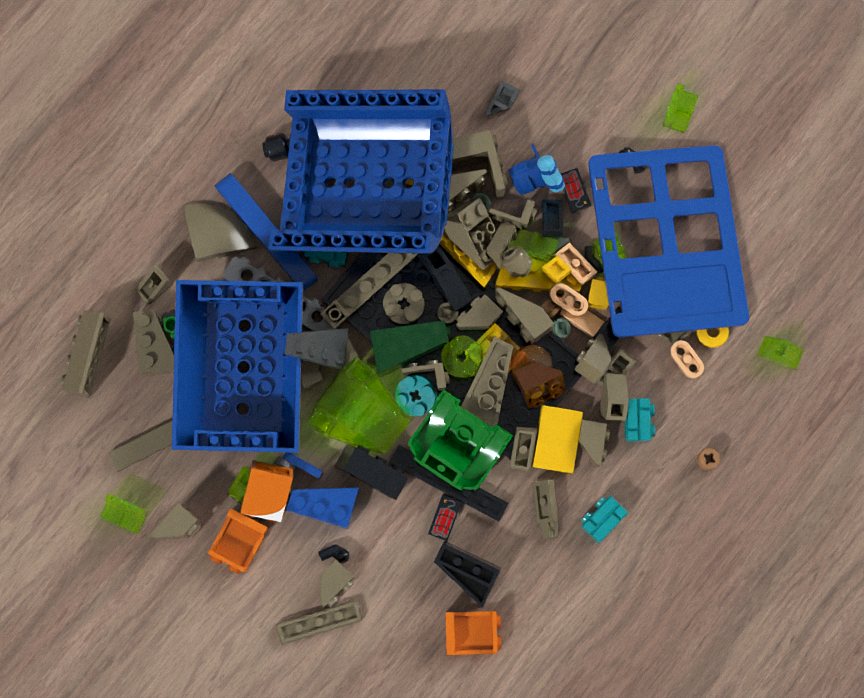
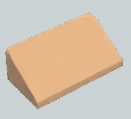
(581, 268)
(587, 322)

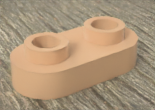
(568, 298)
(687, 359)

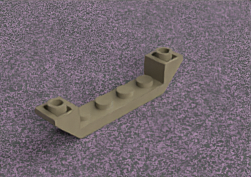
(365, 287)

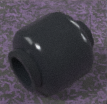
(276, 147)

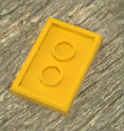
(557, 439)

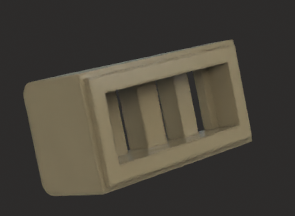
(624, 355)

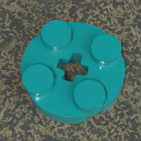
(426, 391)

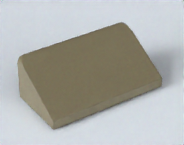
(501, 242)
(523, 448)

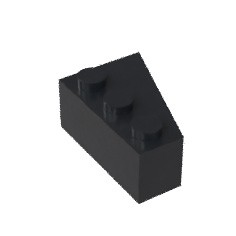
(372, 470)

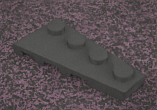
(319, 347)

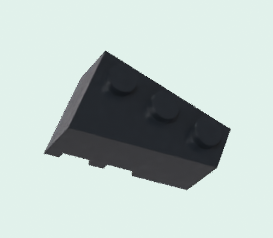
(468, 571)

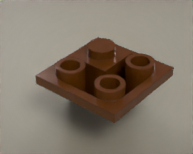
(539, 383)

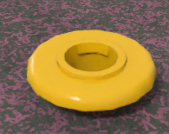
(716, 341)

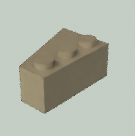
(152, 345)

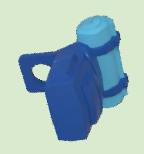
(536, 174)

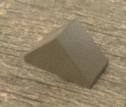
(153, 285)

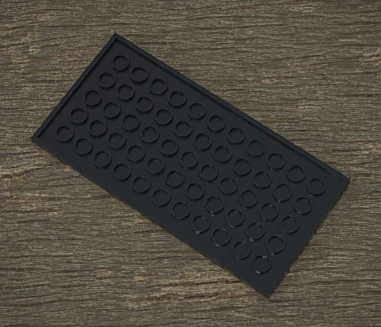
(372, 317)

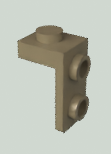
(528, 214)
(441, 377)

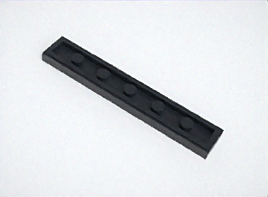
(477, 499)

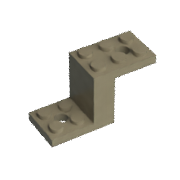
(477, 149)

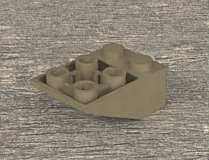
(464, 184)
(471, 230)
(526, 315)

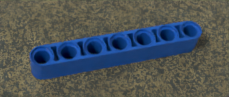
(260, 226)

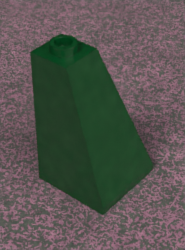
(405, 344)

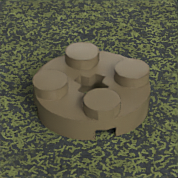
(393, 309)

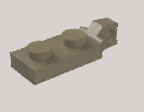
(546, 508)

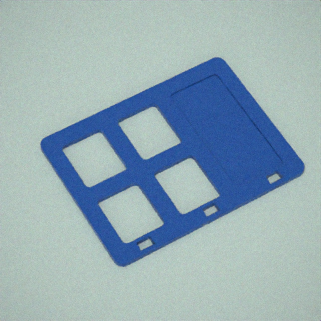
(675, 288)

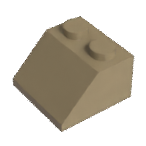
(177, 525)

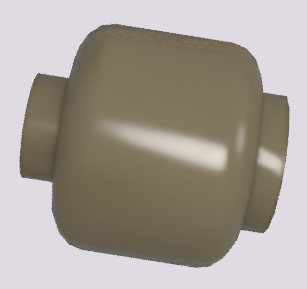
(517, 261)

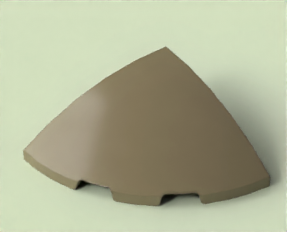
(216, 232)

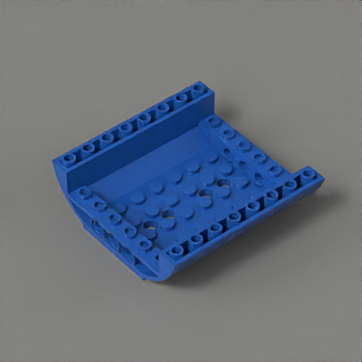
(370, 140)

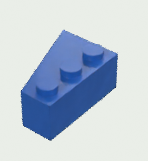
(325, 505)

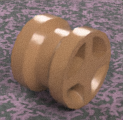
(551, 308)
(706, 462)

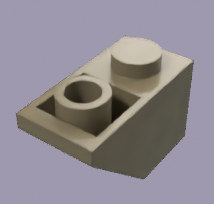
(480, 316)
(594, 360)
(614, 397)
(592, 440)
(333, 581)

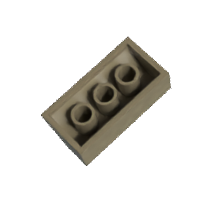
(86, 353)

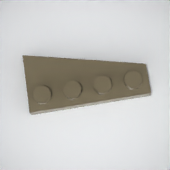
(488, 386)

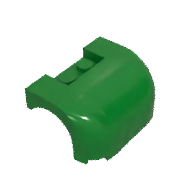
(457, 444)

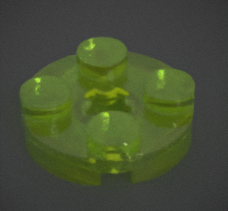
(456, 347)

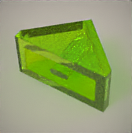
(780, 352)
(239, 486)

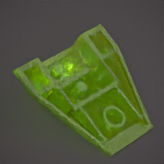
(359, 410)

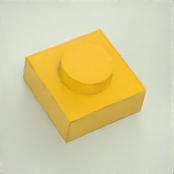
(556, 270)

